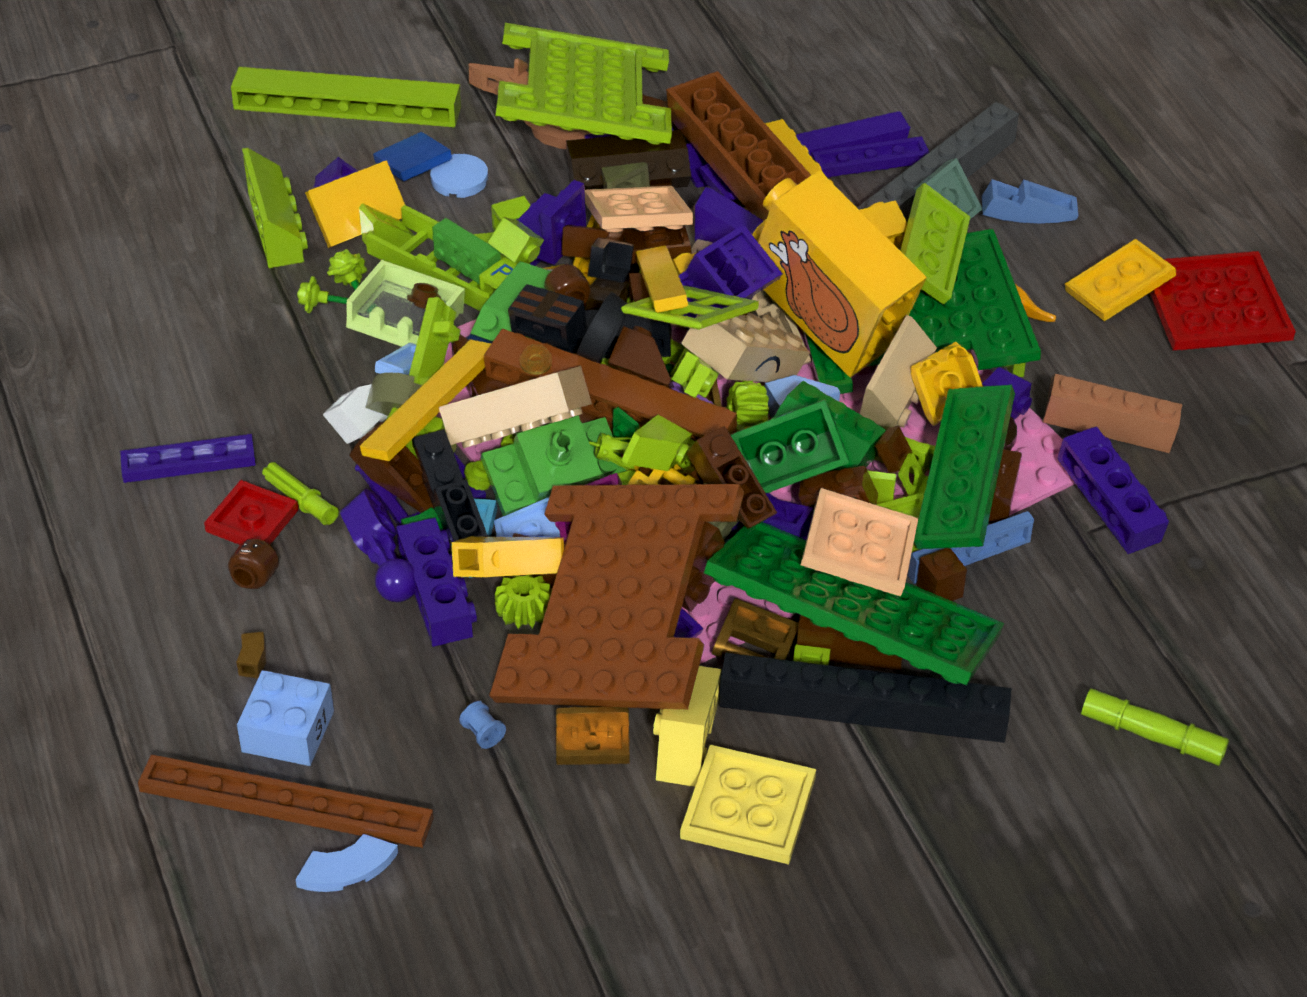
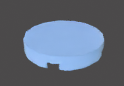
(461, 176)

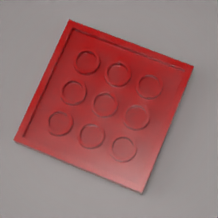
(1221, 303)

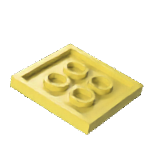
(748, 804)

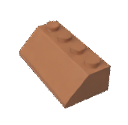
(1114, 411)

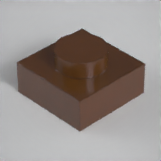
(893, 448)

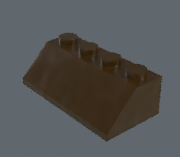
(665, 161)

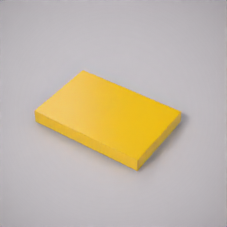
(339, 201)
(1120, 279)

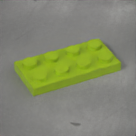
(935, 240)

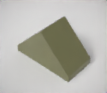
(626, 176)

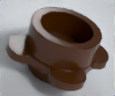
(421, 293)

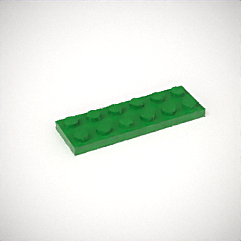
(965, 468)

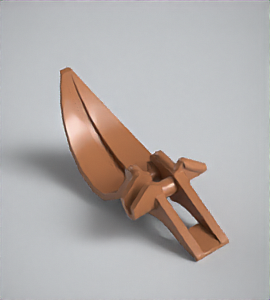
(547, 134)

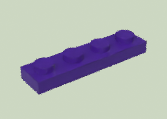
(870, 156)
(187, 458)

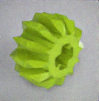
(749, 403)
(522, 600)

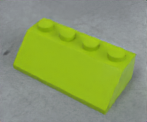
(274, 211)

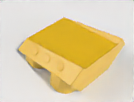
(944, 370)

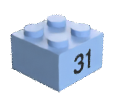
(285, 718)

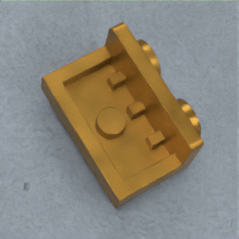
(592, 735)

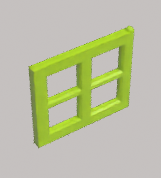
(705, 298)

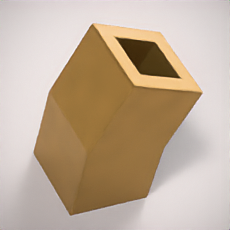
(252, 655)

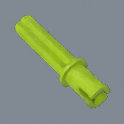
(308, 499)

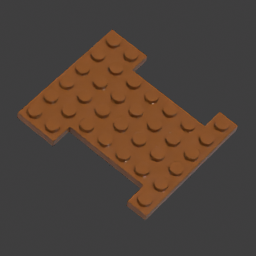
(617, 599)

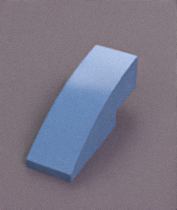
(1028, 203)

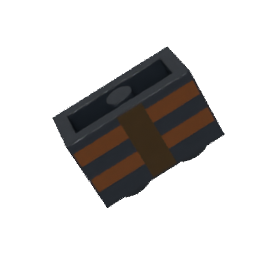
(547, 316)

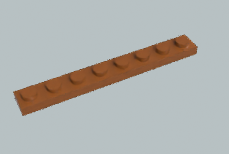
(286, 800)

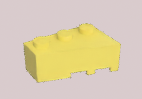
(685, 731)

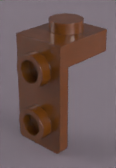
(579, 239)

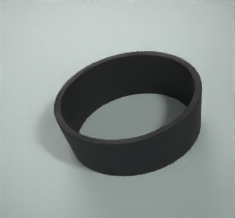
(603, 328)

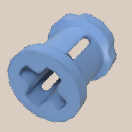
(482, 724)

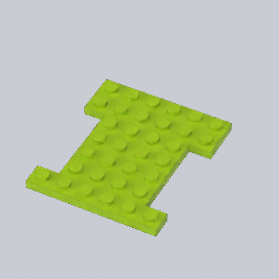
(584, 85)

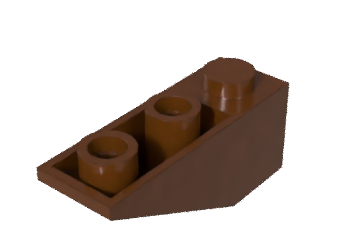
(721, 462)

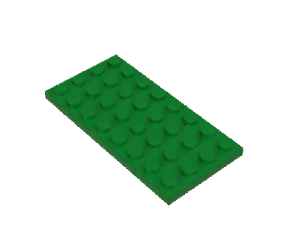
(915, 626)

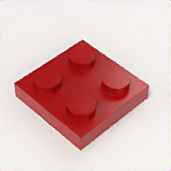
(251, 514)

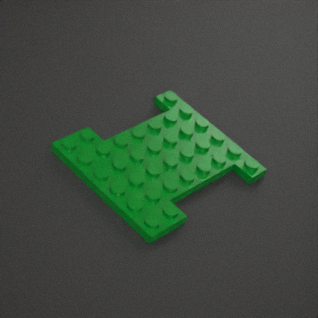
(980, 315)

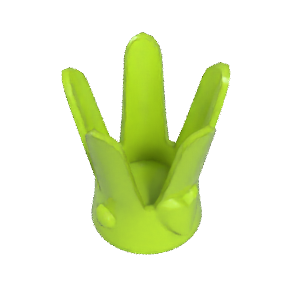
(608, 447)

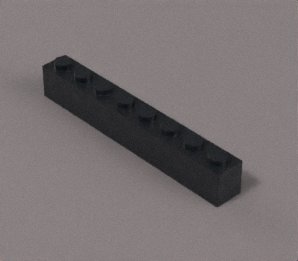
(865, 697)

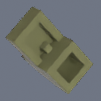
(390, 391)

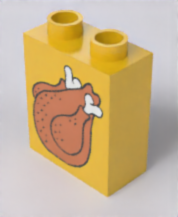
(838, 271)

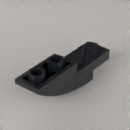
(446, 487)

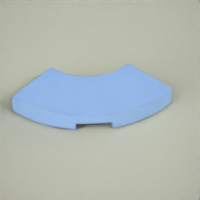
(342, 868)

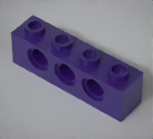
(1113, 490)
(437, 591)

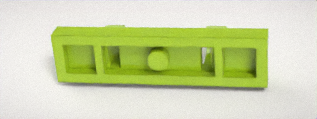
(433, 340)

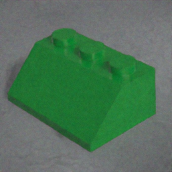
(856, 431)
(792, 446)

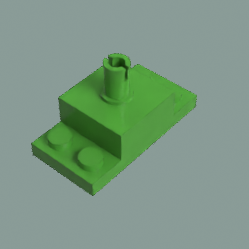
(546, 458)

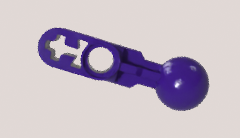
(374, 536)

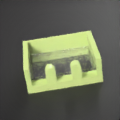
(382, 307)

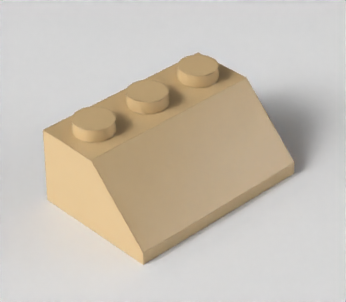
(891, 385)

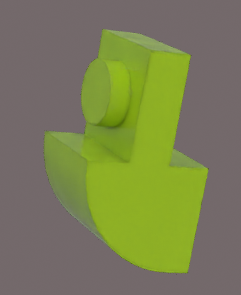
(693, 374)

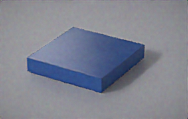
(413, 156)

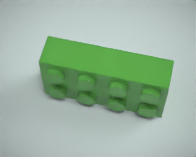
(463, 249)

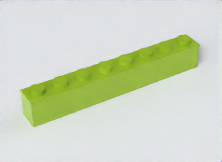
(346, 96)

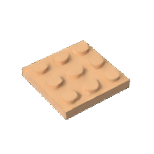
(638, 208)
(860, 542)

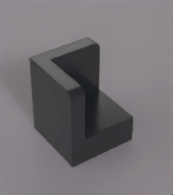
(611, 260)

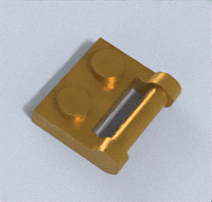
(756, 628)

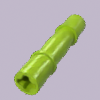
(1155, 727)

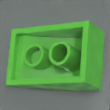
(495, 312)

